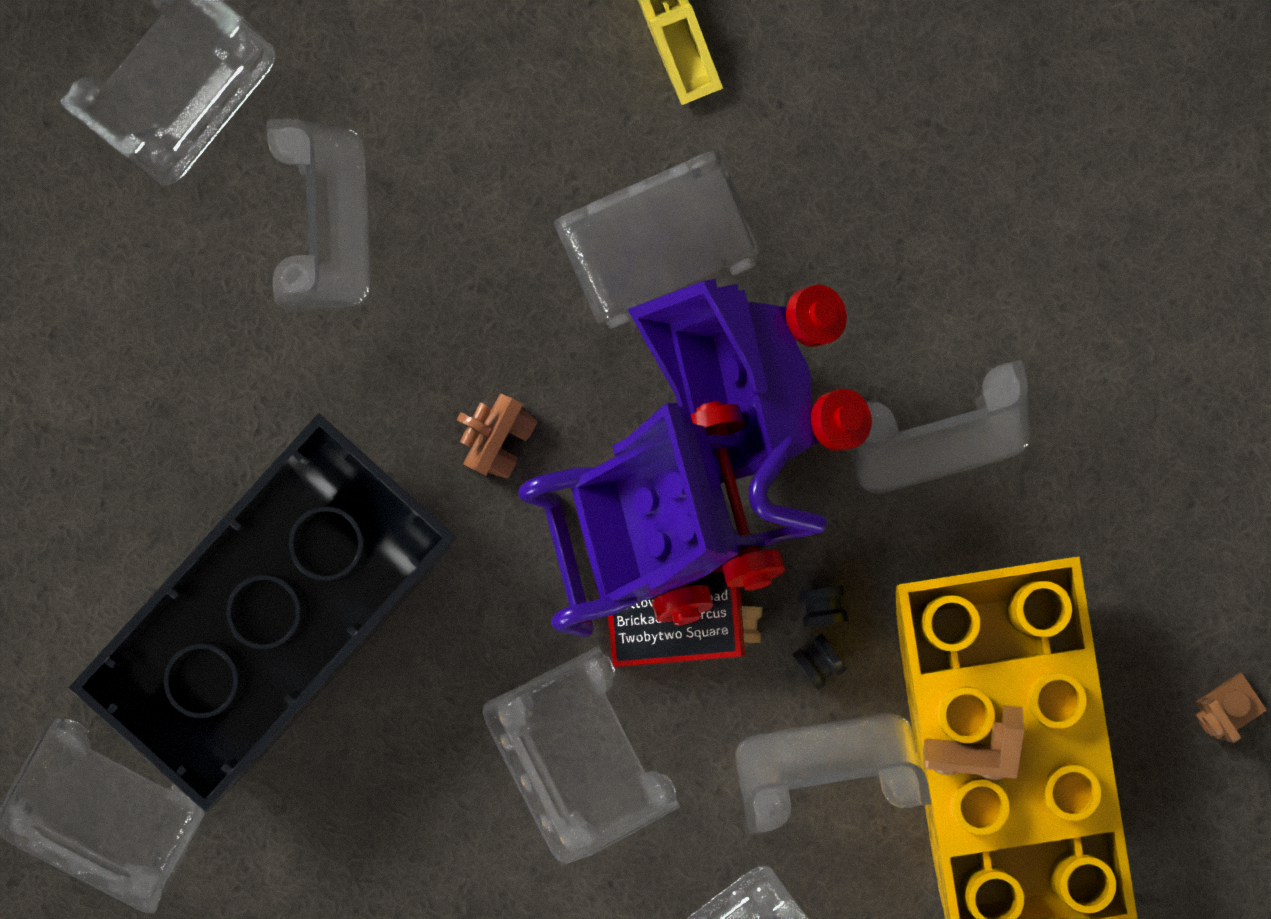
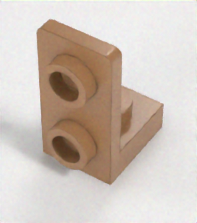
(1228, 709)
(990, 761)

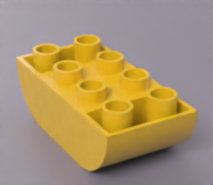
(1056, 831)

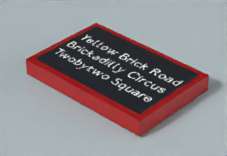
(643, 640)

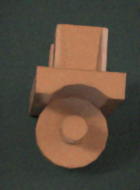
(488, 431)

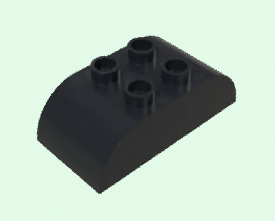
(263, 613)

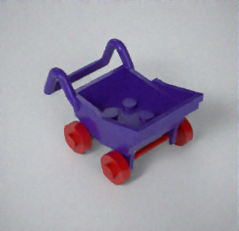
(747, 355)
(656, 520)

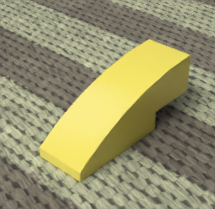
(681, 48)

